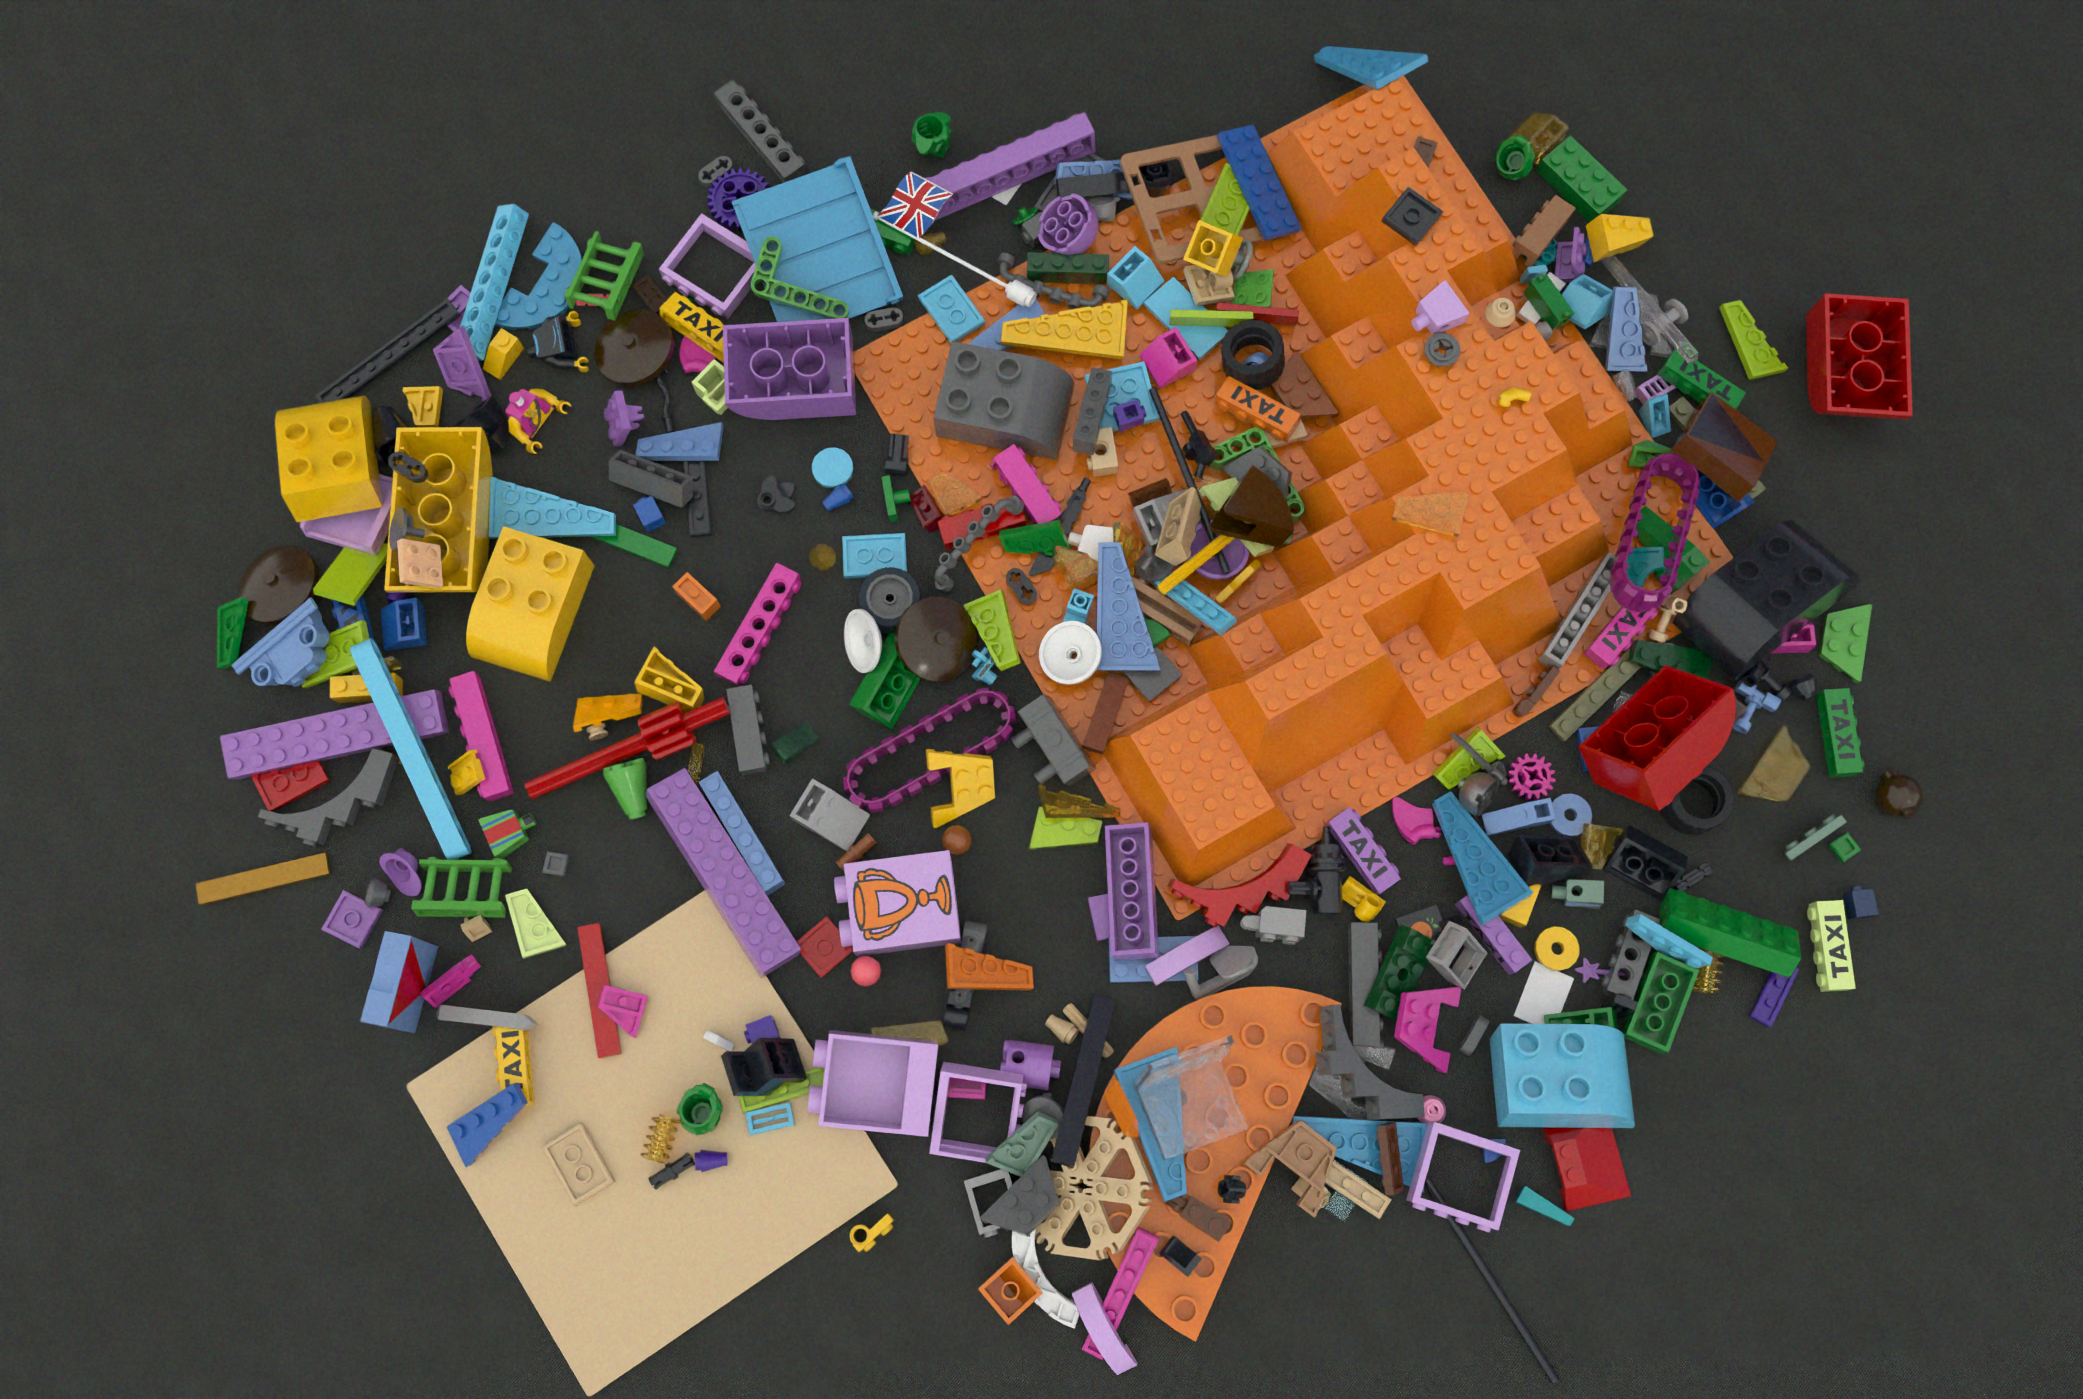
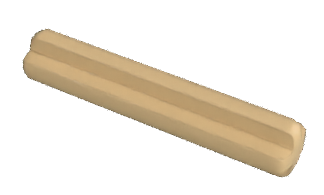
(1080, 1022)

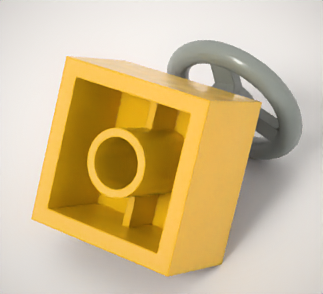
(1218, 250)

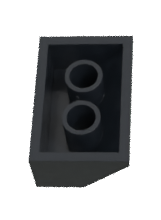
(1646, 862)

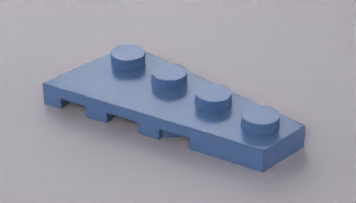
(992, 336)
(691, 444)

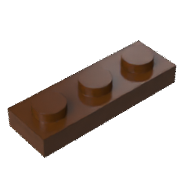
(1390, 1158)

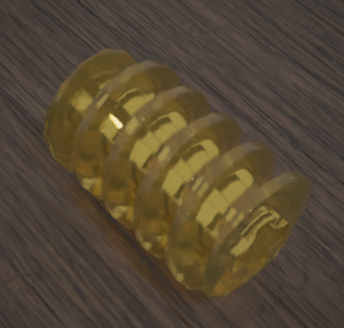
(1707, 975)
(659, 1138)

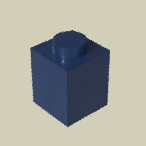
(1860, 903)

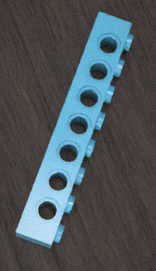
(493, 276)

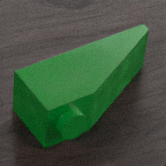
(1599, 1016)

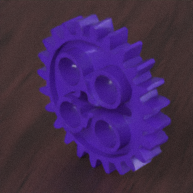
(740, 183)

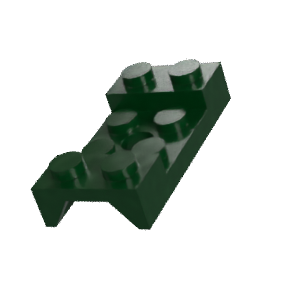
(1405, 953)

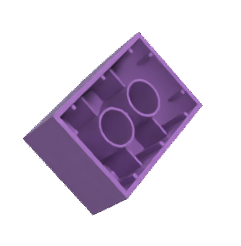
(790, 369)

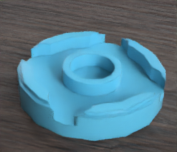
(832, 467)

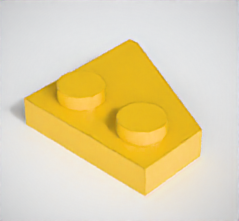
(424, 404)

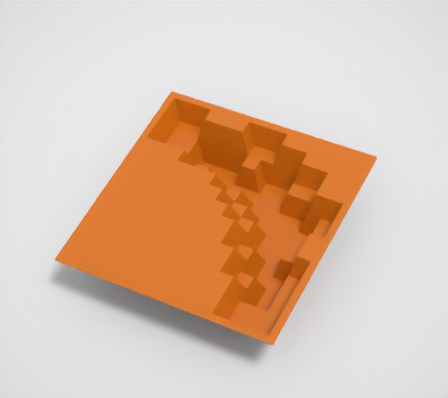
(1361, 629)

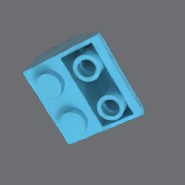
(1134, 277)
(1588, 300)

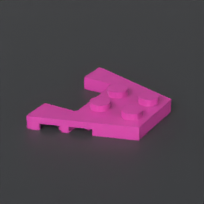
(1419, 1019)

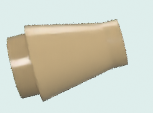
(1062, 1029)

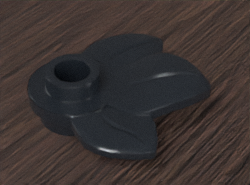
(778, 493)

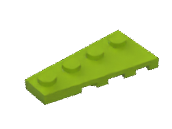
(1754, 351)
(995, 628)

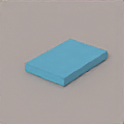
(951, 309)
(872, 552)

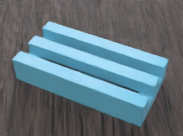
(789, 1114)

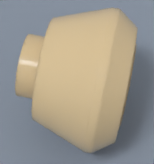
(1500, 312)

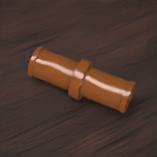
(856, 851)

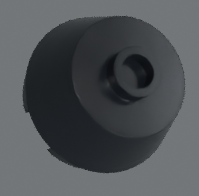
(1156, 178)

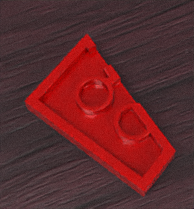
(287, 785)

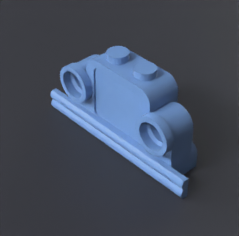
(288, 650)

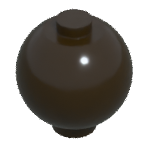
(1898, 794)

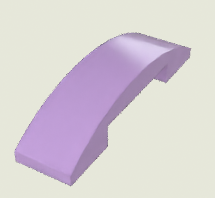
(1186, 955)
(1102, 1330)

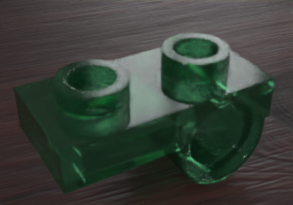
(794, 742)

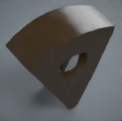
(1259, 503)

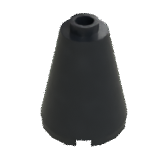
(385, 426)

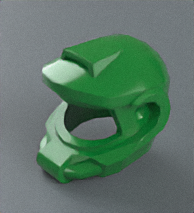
(1514, 158)
(700, 1109)

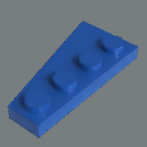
(482, 1124)

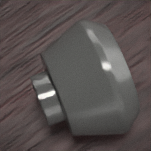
(376, 893)

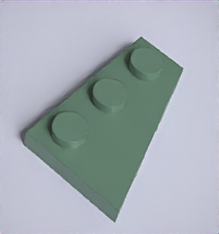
(1814, 835)
(1024, 1145)

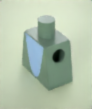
(1590, 893)

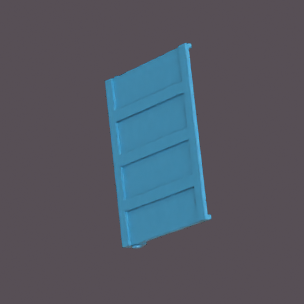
(825, 241)

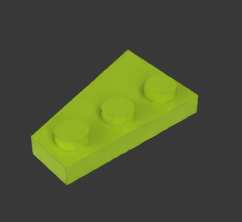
(1462, 763)
(1064, 831)

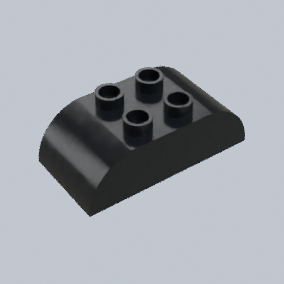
(1764, 597)

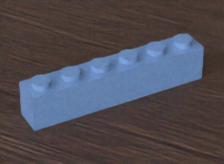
(742, 833)

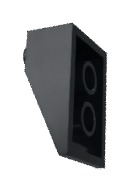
(1548, 858)

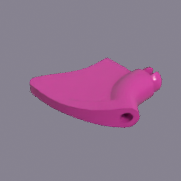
(693, 357)
(1414, 822)

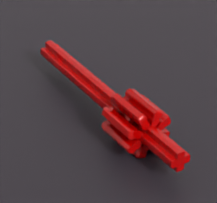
(661, 733)

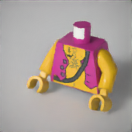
(528, 413)

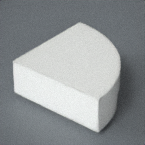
(718, 1040)

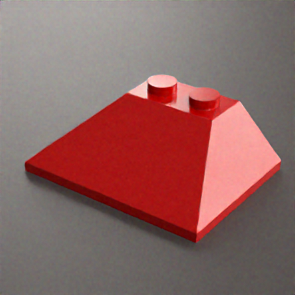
(1587, 1165)

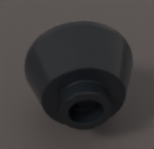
(1804, 686)

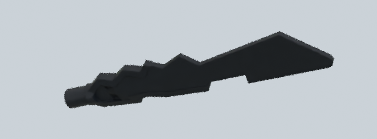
(1045, 562)

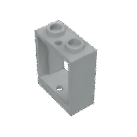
(1446, 949)
(978, 1181)

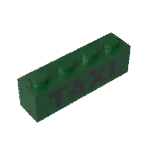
(1067, 268)

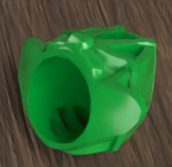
(935, 136)

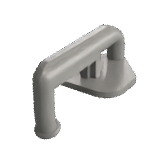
(1230, 963)

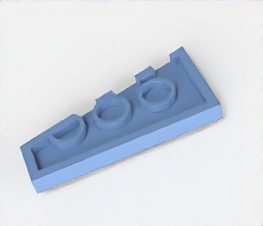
(1075, 169)
(1624, 336)

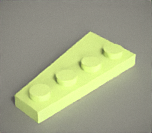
(1217, 494)

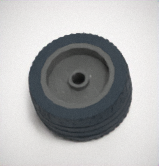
(886, 585)

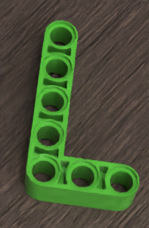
(791, 291)
(1244, 443)

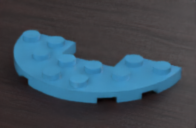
(548, 295)

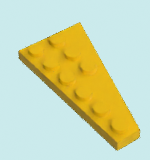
(1077, 331)

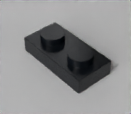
(1621, 1005)

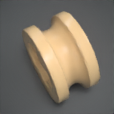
(597, 732)

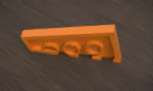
(980, 971)

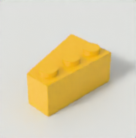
(1617, 234)
(668, 684)

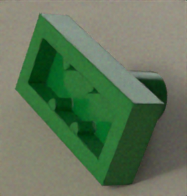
(893, 498)

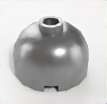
(1476, 792)

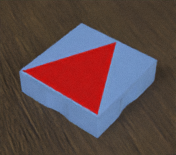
(398, 979)

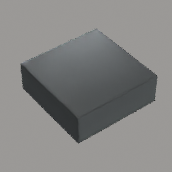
(556, 864)

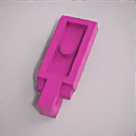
(450, 981)

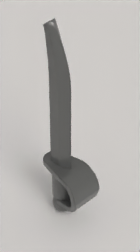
(1497, 769)

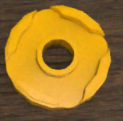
(1565, 939)

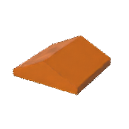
(1122, 1110)

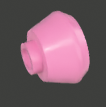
(1436, 1115)

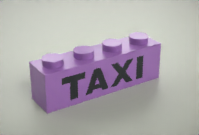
(1362, 850)
(1496, 938)

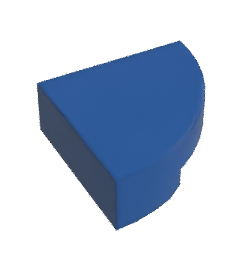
(1489, 1156)

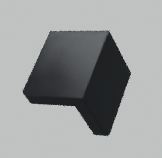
(1180, 1256)

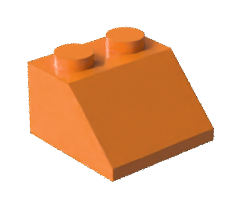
(1010, 1290)

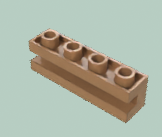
(1543, 230)
(1167, 612)

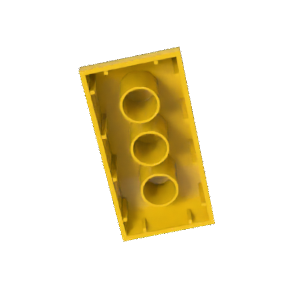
(447, 505)

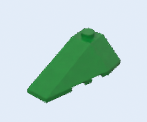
(1658, 533)

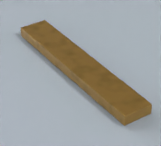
(263, 879)

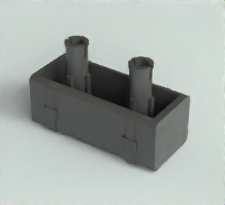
(1056, 740)

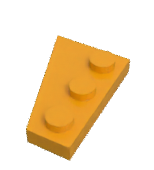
(598, 709)

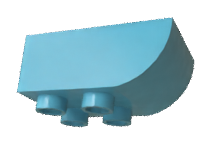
(1561, 1076)

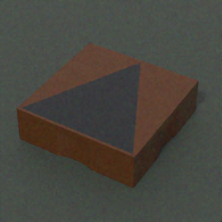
(1725, 446)

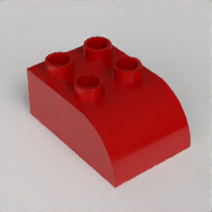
(1859, 356)
(1661, 737)

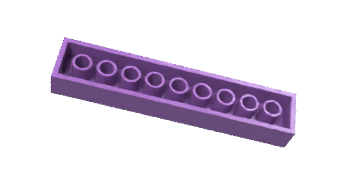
(1015, 163)
(326, 736)
(723, 872)

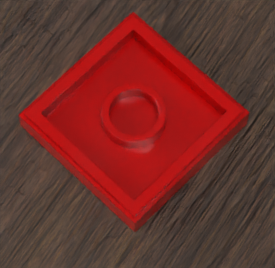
(823, 947)

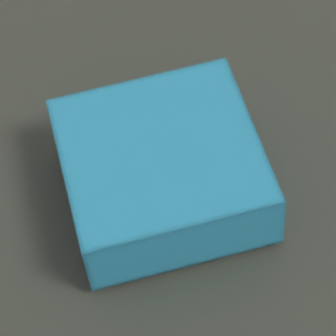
(1532, 272)

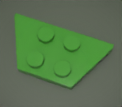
(1845, 640)

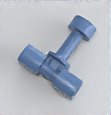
(1754, 699)

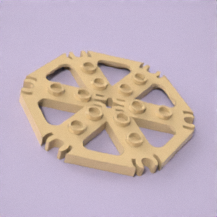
(1102, 1189)

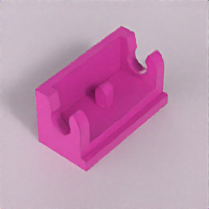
(966, 1089)

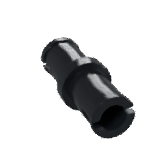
(671, 1171)

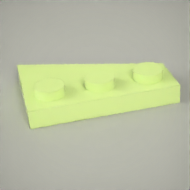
(531, 925)

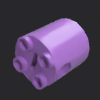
(1032, 1060)

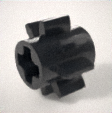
(1231, 1189)

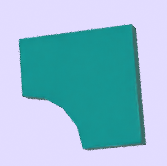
(1643, 563)

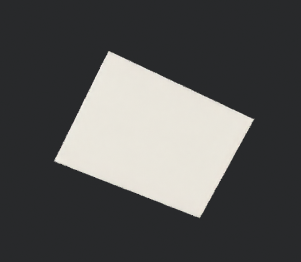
(1543, 994)

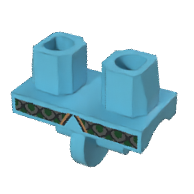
(983, 671)

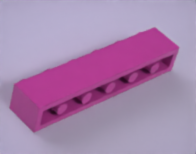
(481, 734)

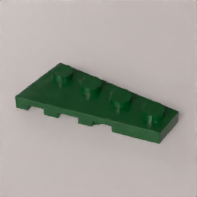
(1657, 655)

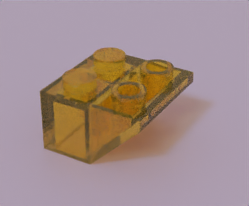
(1543, 133)
(1076, 568)

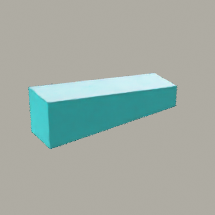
(1535, 1202)

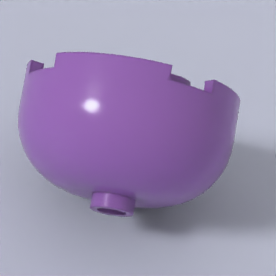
(1068, 225)

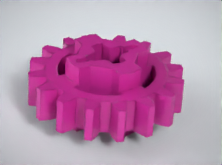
(1538, 779)

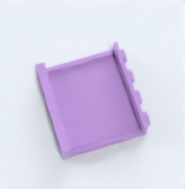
(355, 530)

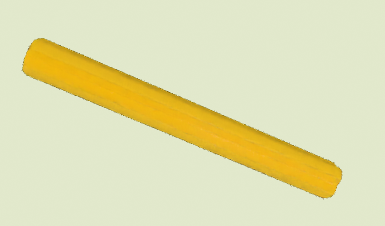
(1194, 563)

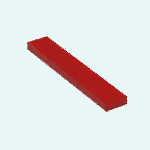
(596, 975)

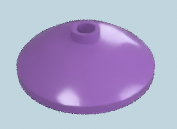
(1234, 552)

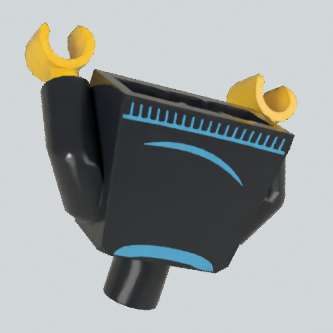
(556, 344)

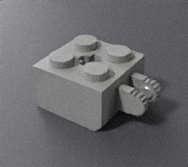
(1277, 924)

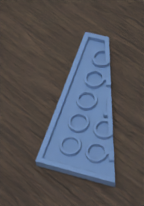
(1120, 617)

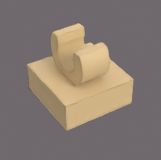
(476, 927)

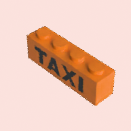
(1257, 409)

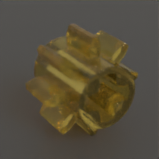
(822, 557)

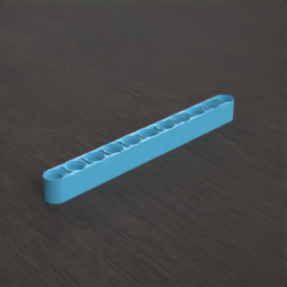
(410, 749)

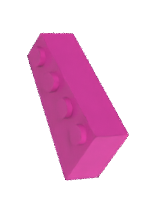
(1025, 485)

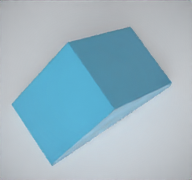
(1656, 415)

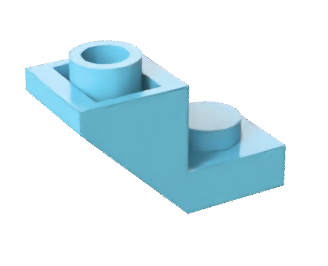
(1078, 606)

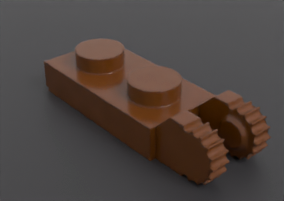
(1534, 693)
(1201, 1216)

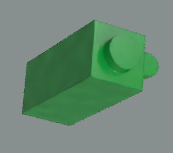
(1548, 301)

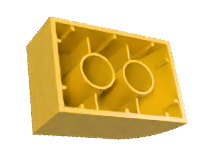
(328, 458)
(527, 603)

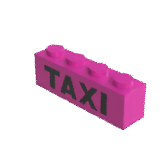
(1617, 636)

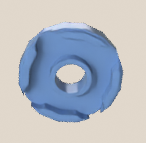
(1580, 809)

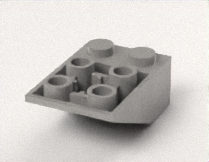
(1151, 517)
(829, 815)

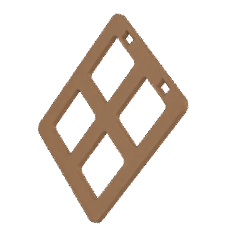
(1196, 196)

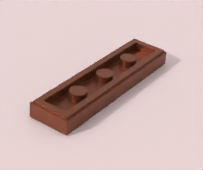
(1105, 713)

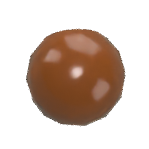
(956, 839)

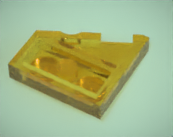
(1129, 542)

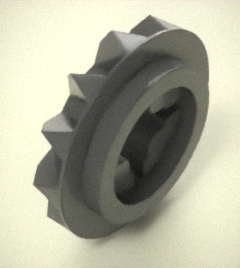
(1446, 342)

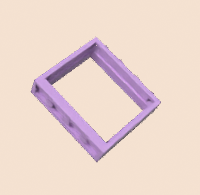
(687, 288)
(968, 1150)
(1423, 1163)

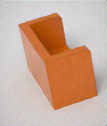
(696, 596)

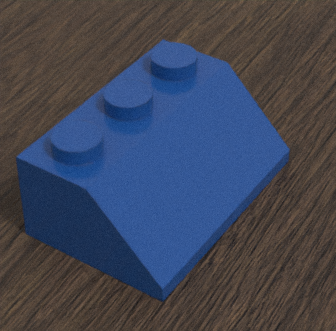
(1717, 504)

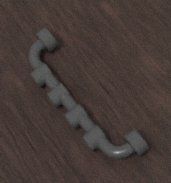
(1055, 294)
(976, 529)

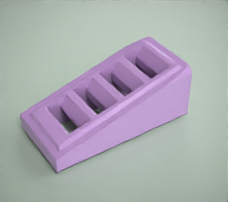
(1642, 393)

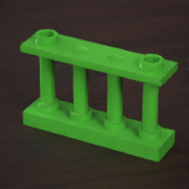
(619, 288)
(470, 907)

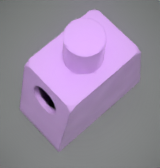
(1440, 310)

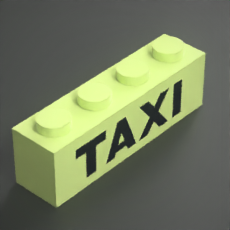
(1831, 946)

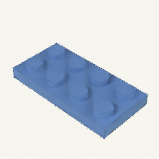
(1134, 970)

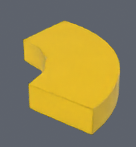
(1241, 578)

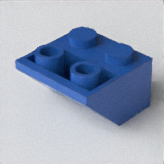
(403, 624)

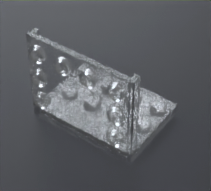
(1190, 1099)

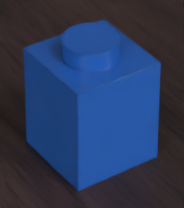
(649, 513)

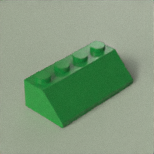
(885, 688)

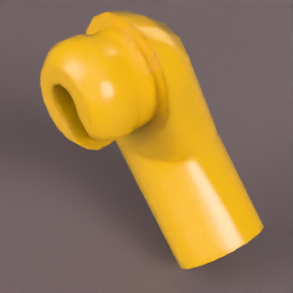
(1512, 394)

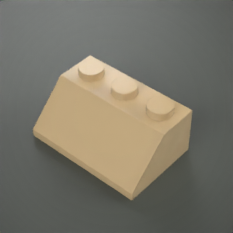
(1179, 528)

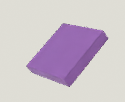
(1100, 916)
(351, 920)

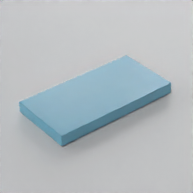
(1176, 297)

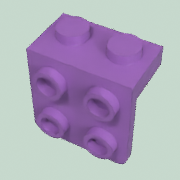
(1570, 257)

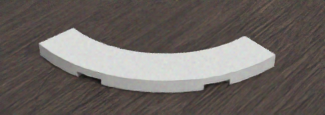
(1051, 1300)

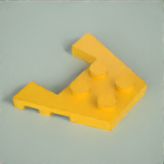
(970, 783)

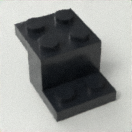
(763, 1067)

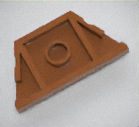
(1301, 391)

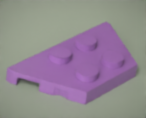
(461, 365)

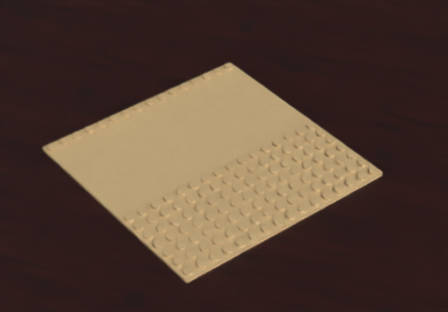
(634, 1259)

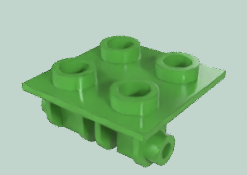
(1254, 288)

